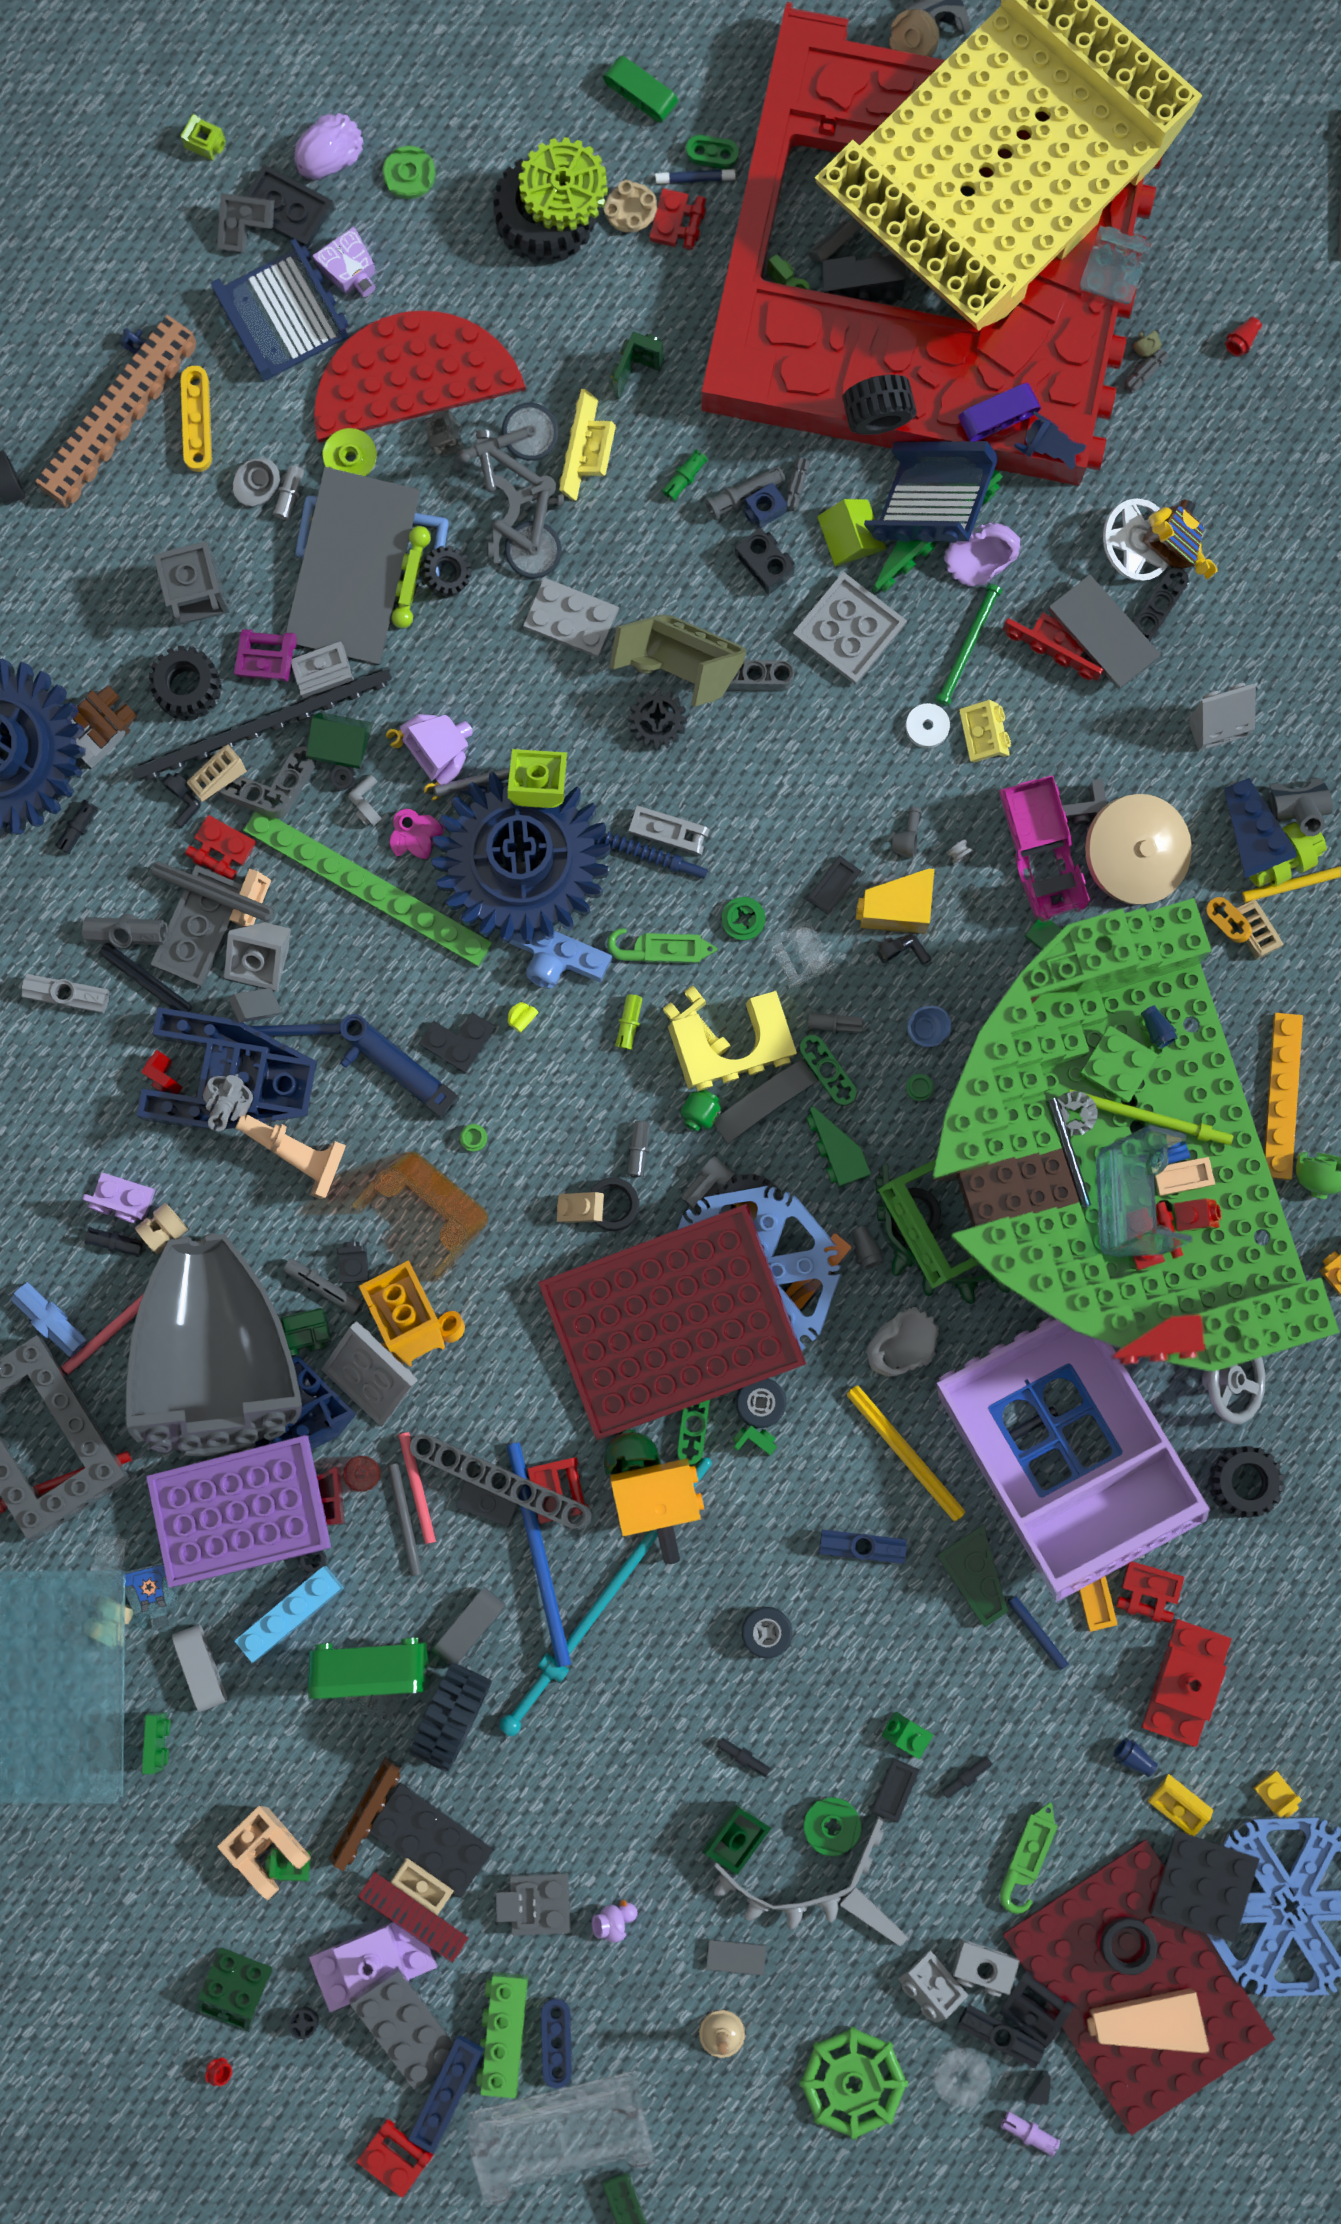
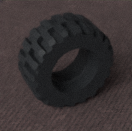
(527, 237)

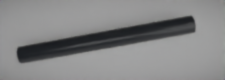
(1068, 1151)

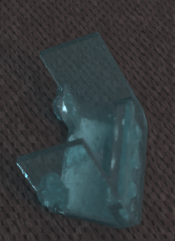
(1128, 1194)

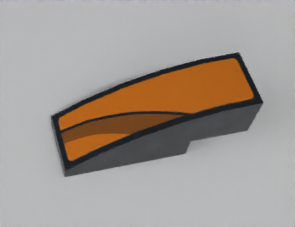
(804, 1291)

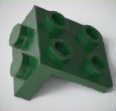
(640, 349)

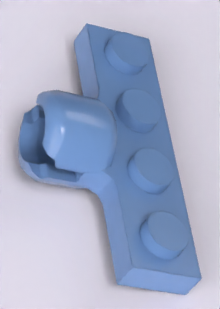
(561, 953)

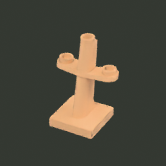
(316, 1164)

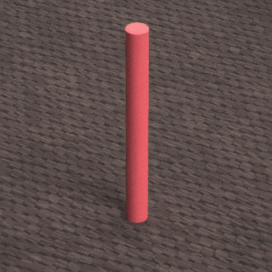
(102, 1337)
(417, 1489)

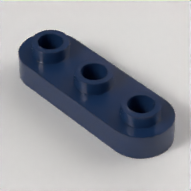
(552, 2055)

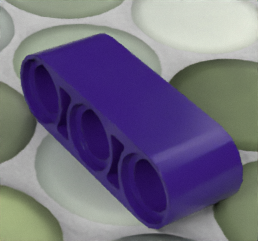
(999, 412)

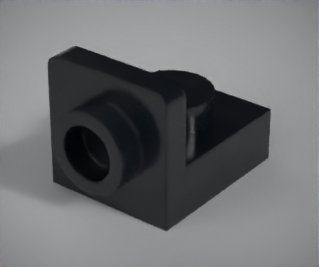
(353, 1262)

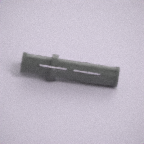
(295, 1269)

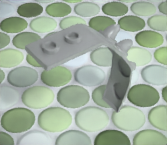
(794, 1911)

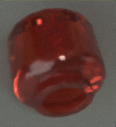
(372, 1473)

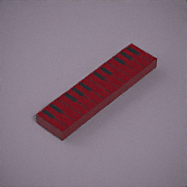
(413, 1917)

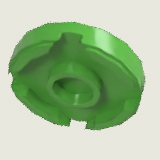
(412, 180)

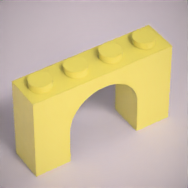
(704, 1066)

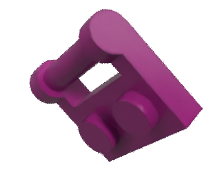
(264, 663)

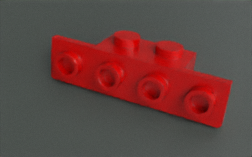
(1054, 640)

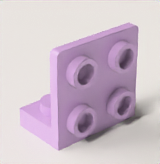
(125, 1198)

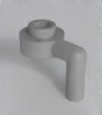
(365, 812)

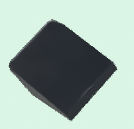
(1039, 2090)

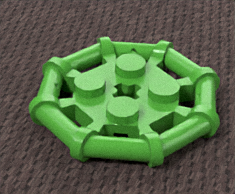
(845, 2098)

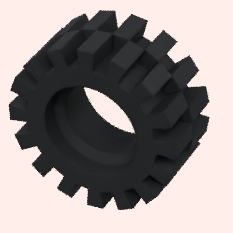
(456, 561)

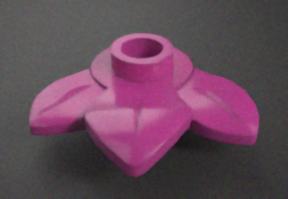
(417, 836)

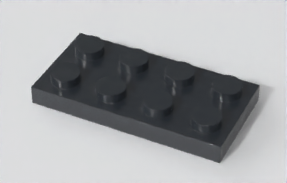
(431, 1839)

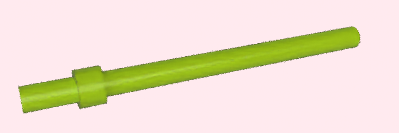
(1202, 1132)

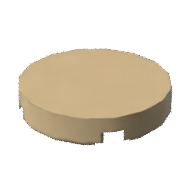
(915, 33)

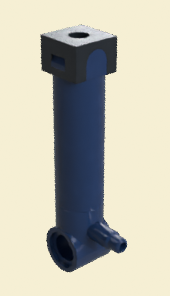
(397, 1065)

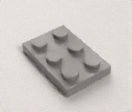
(571, 617)

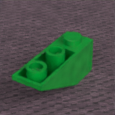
(843, 1154)

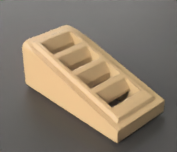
(231, 769)
(1275, 941)

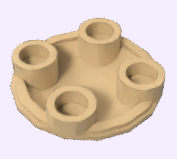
(630, 206)

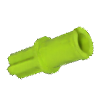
(629, 1022)

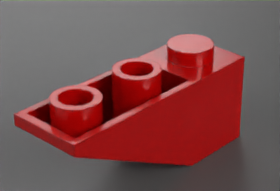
(1173, 1336)

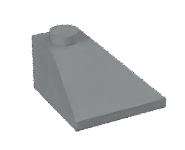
(257, 954)

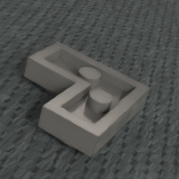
(236, 214)

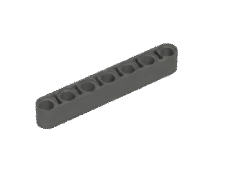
(487, 1478)

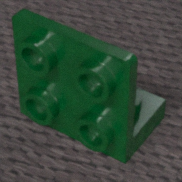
(233, 1989)

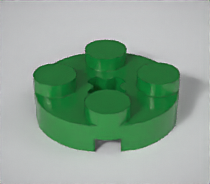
(840, 1840)

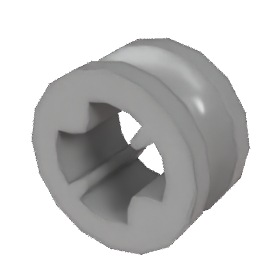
(959, 852)

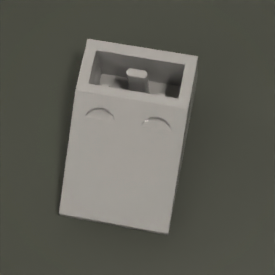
(1224, 716)

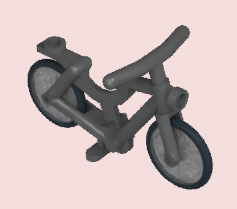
(530, 435)

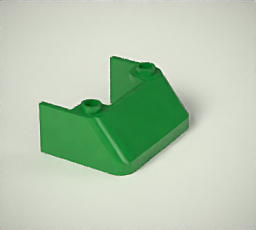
(368, 1670)

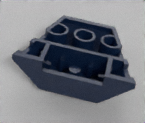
(322, 1410)

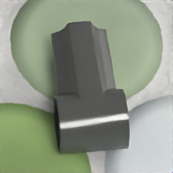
(709, 1182)

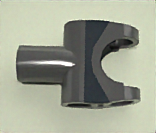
(945, 11)
(1303, 804)

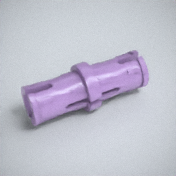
(1030, 2133)

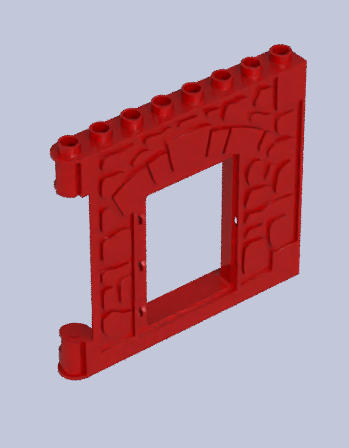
(794, 351)

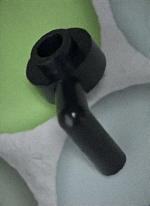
(177, 785)
(892, 948)

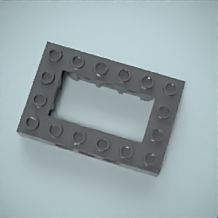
(102, 1467)

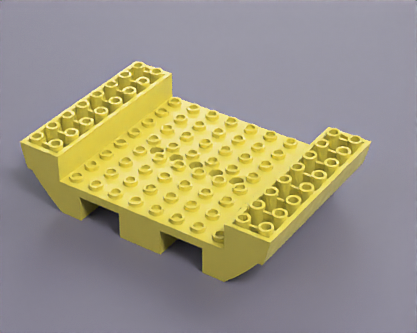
(1107, 126)

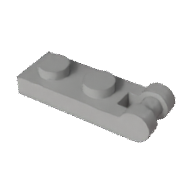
(668, 830)

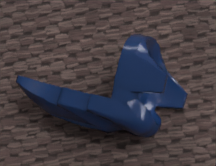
(1046, 438)

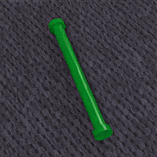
(971, 638)

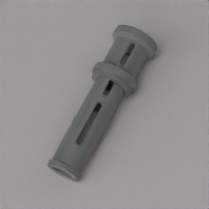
(734, 497)

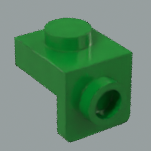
(762, 1439)
(907, 1735)
(283, 1870)

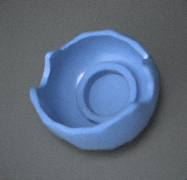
(929, 1026)

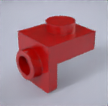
(155, 1070)
(1197, 1214)

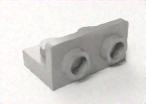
(932, 1988)

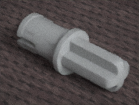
(288, 492)

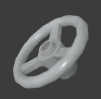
(1233, 1381)

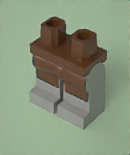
(101, 725)

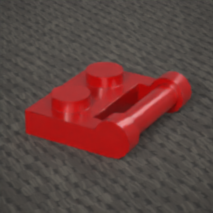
(548, 1477)
(390, 2166)

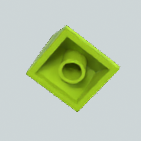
(846, 533)

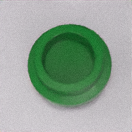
(919, 1087)

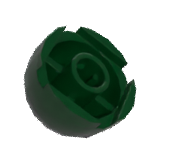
(630, 1452)

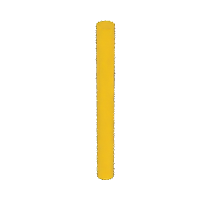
(1292, 884)

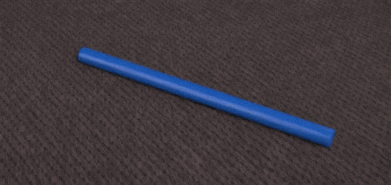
(540, 1562)

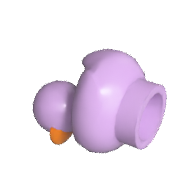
(612, 1920)

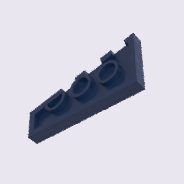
(1256, 830)

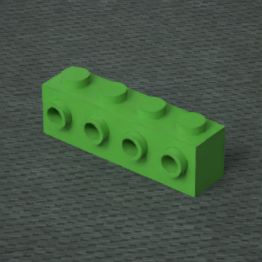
(504, 2034)

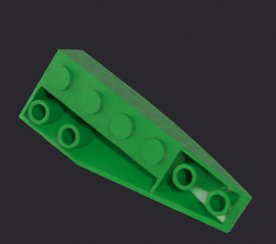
(905, 553)

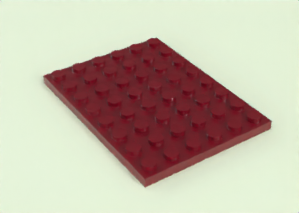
(672, 1322)
(1065, 1956)

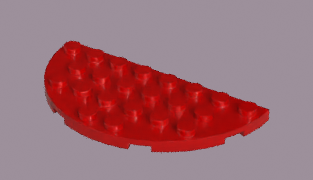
(410, 370)

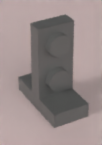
(1082, 812)

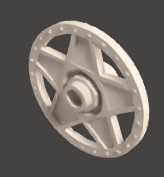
(1130, 539)

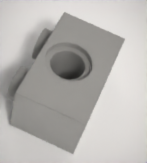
(971, 1955)

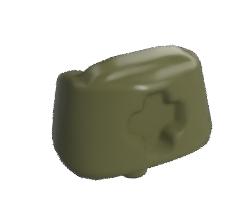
(1147, 345)

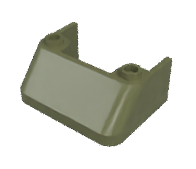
(680, 650)

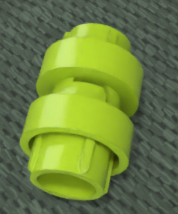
(1307, 852)

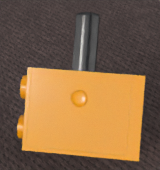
(658, 1500)

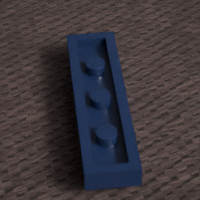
(446, 2094)

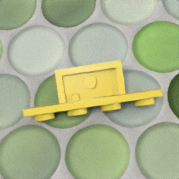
(588, 446)

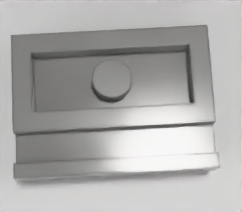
(322, 669)

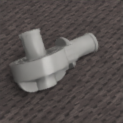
(228, 1096)

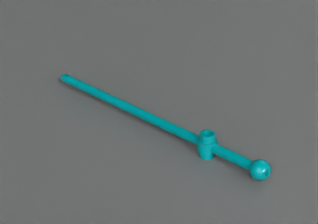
(511, 1723)

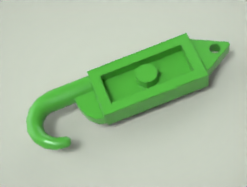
(1028, 1856)

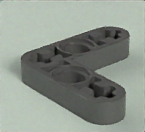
(277, 791)

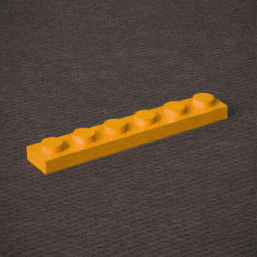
(1283, 1094)

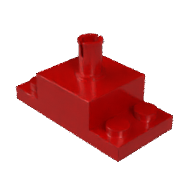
(1187, 1683)

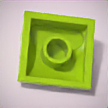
(537, 778)

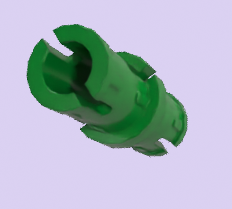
(684, 475)

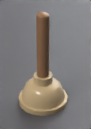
(722, 2033)

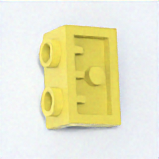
(985, 730)

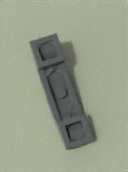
(765, 1100)

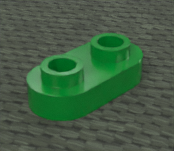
(713, 149)

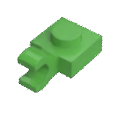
(782, 273)

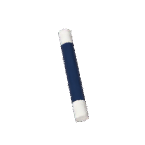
(695, 176)

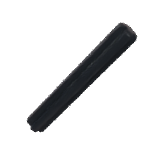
(144, 978)

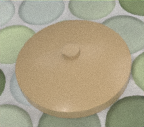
(1138, 849)

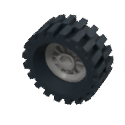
(450, 1717)

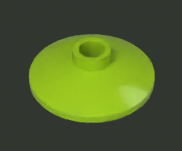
(349, 442)

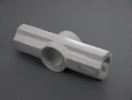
(49, 990)

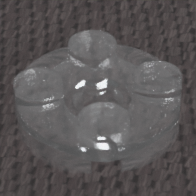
(968, 2092)

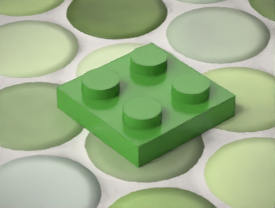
(1118, 1064)

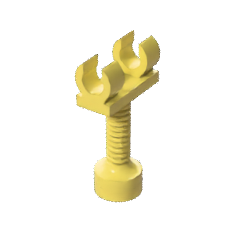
(718, 1045)

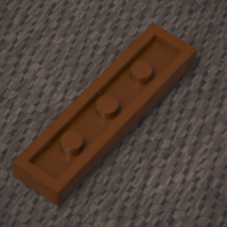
(360, 1822)

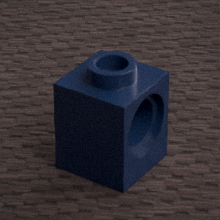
(770, 496)

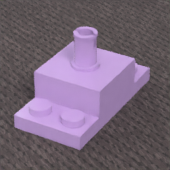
(366, 1958)

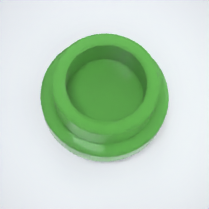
(473, 1137)

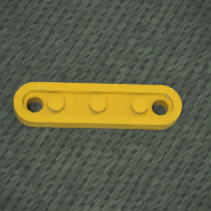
(196, 418)

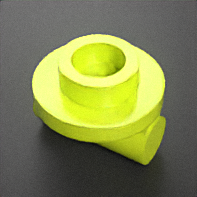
(521, 1016)

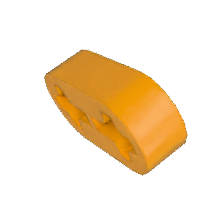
(1233, 915)

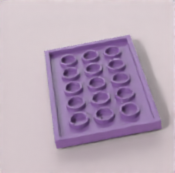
(238, 1511)

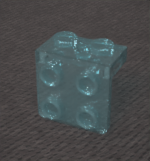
(1115, 265)

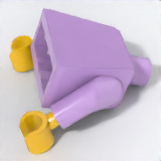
(435, 745)

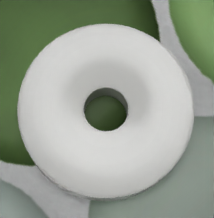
(932, 714)

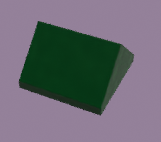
(338, 740)
(735, 1838)

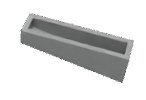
(864, 1909)

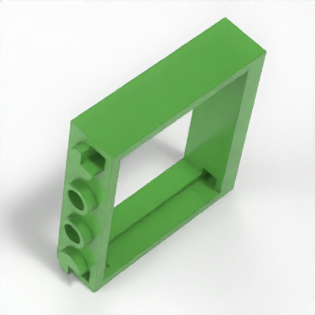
(916, 1230)

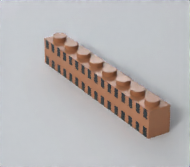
(117, 411)

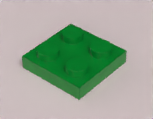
(154, 1751)

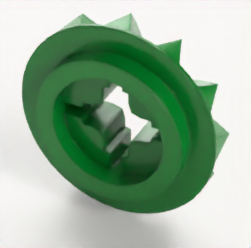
(748, 907)

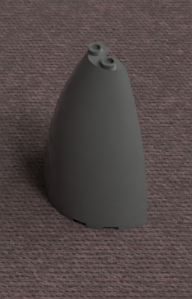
(208, 1355)

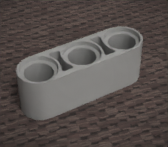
(199, 1668)

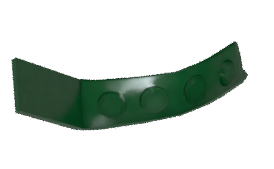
(905, 1258)

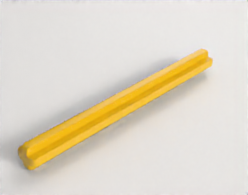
(906, 1453)

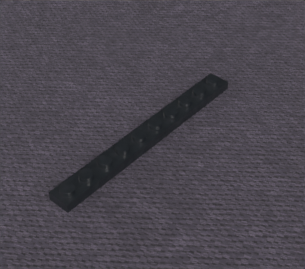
(252, 728)

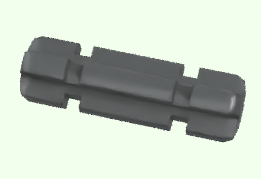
(1146, 370)
(796, 483)

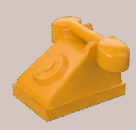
(407, 1316)

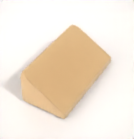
(422, 1886)

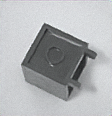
(191, 583)

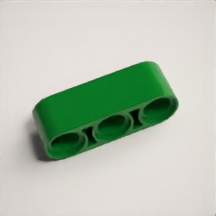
(640, 89)

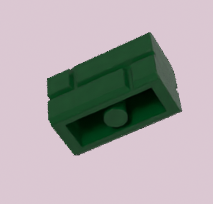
(306, 1330)

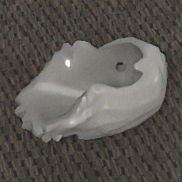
(903, 1343)

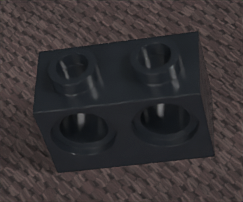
(759, 563)

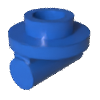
(1178, 1152)

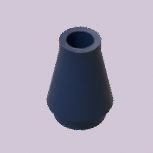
(1159, 1028)
(1134, 1757)

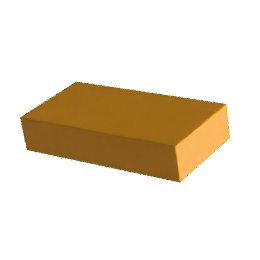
(1098, 1605)

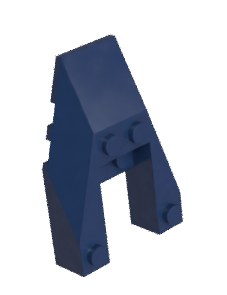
(272, 1071)

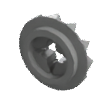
(1088, 1112)

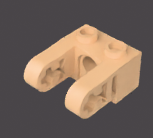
(252, 1839)

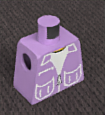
(347, 263)

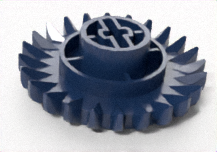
(39, 747)
(529, 899)

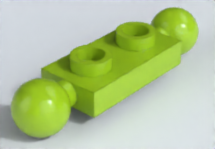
(419, 538)

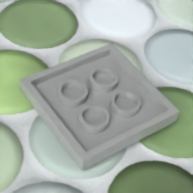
(849, 628)
(369, 1374)

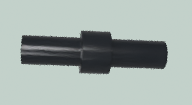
(743, 1757)
(966, 1777)

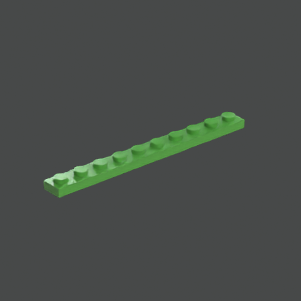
(369, 888)

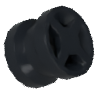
(303, 2029)

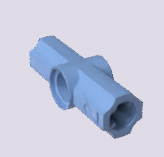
(49, 1319)

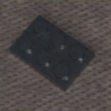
(297, 208)

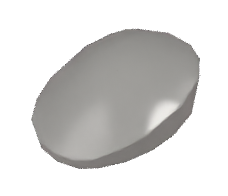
(254, 472)

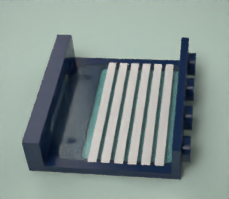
(282, 312)
(935, 491)

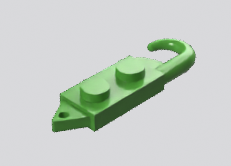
(662, 948)

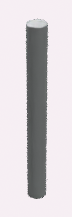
(404, 1519)

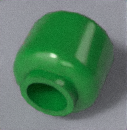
(700, 1110)

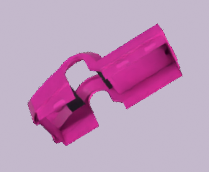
(1038, 826)

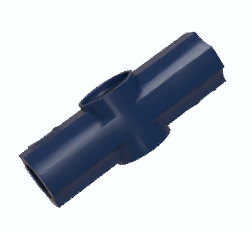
(882, 1548)

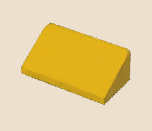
(1181, 1805)

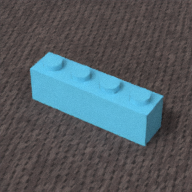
(289, 1614)

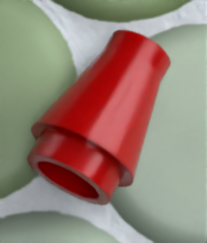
(1242, 338)

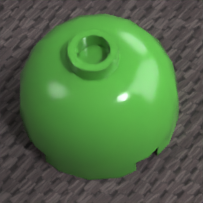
(1319, 1174)

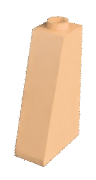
(1156, 2021)

